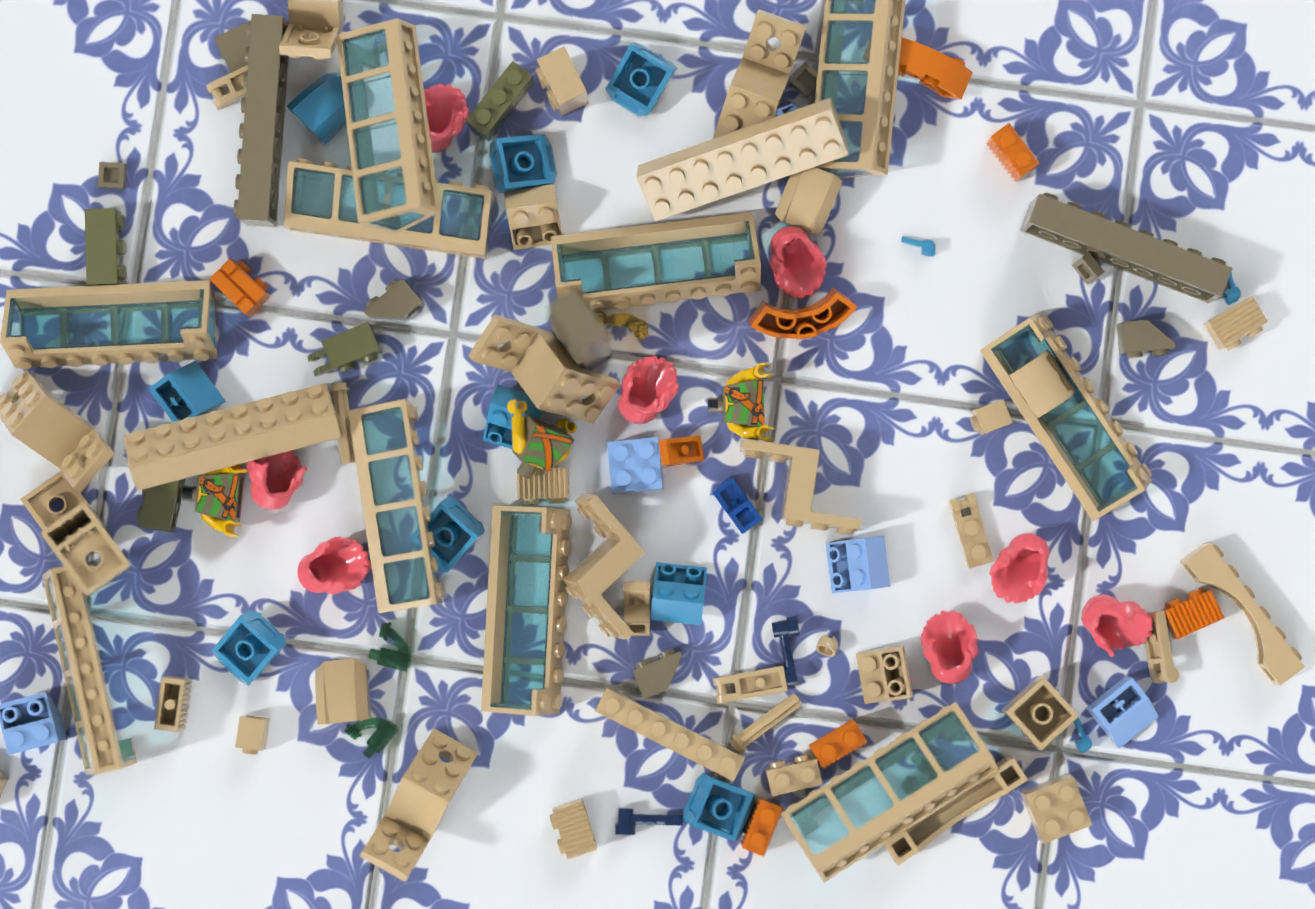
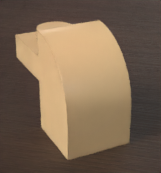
(637, 607)

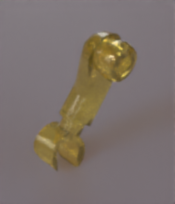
(634, 323)

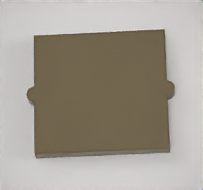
(233, 45)

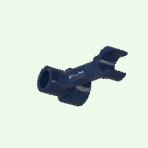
(786, 630)
(627, 821)

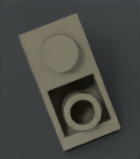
(396, 303)
(1141, 338)
(656, 675)

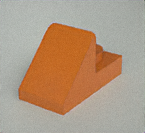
(681, 450)

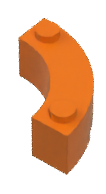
(934, 69)
(804, 321)

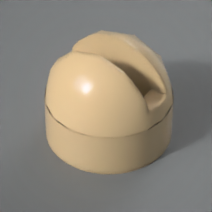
(827, 646)

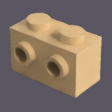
(793, 775)

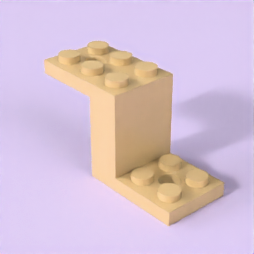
(312, 28)
(761, 73)
(544, 369)
(53, 430)
(799, 486)
(75, 533)
(603, 566)
(419, 804)

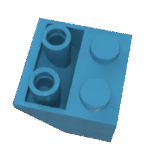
(186, 393)
(499, 420)
(678, 593)

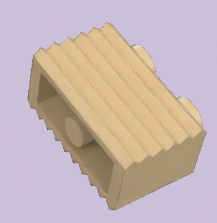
(1235, 323)
(544, 485)
(173, 703)
(574, 829)

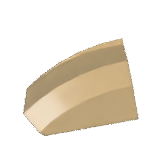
(808, 199)
(342, 691)

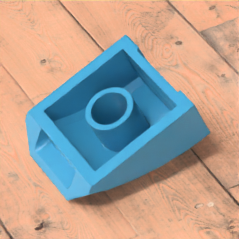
(640, 79)
(321, 107)
(522, 162)
(453, 531)
(249, 646)
(719, 807)

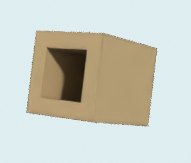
(990, 417)
(252, 734)

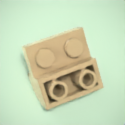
(1042, 384)
(884, 674)

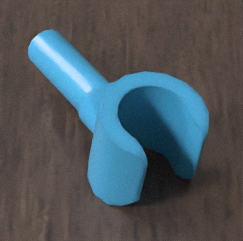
(928, 246)
(1233, 294)
(1084, 743)

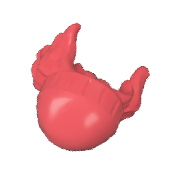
(445, 114)
(796, 262)
(647, 389)
(275, 479)
(334, 566)
(1021, 569)
(1116, 623)
(949, 646)

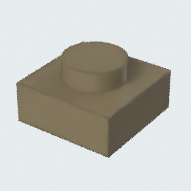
(804, 80)
(112, 175)
(1088, 268)

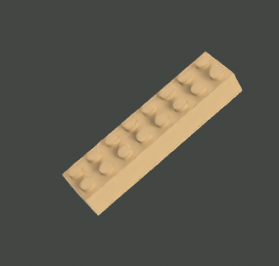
(742, 159)
(231, 436)

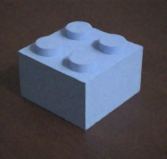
(634, 465)

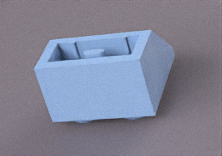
(858, 564)
(1123, 711)
(31, 723)

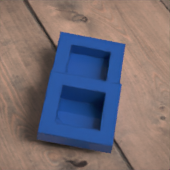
(736, 505)

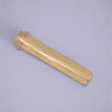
(341, 409)
(765, 723)

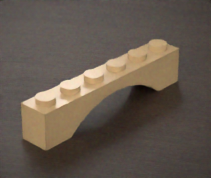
(1273, 653)
(670, 734)
(922, 833)

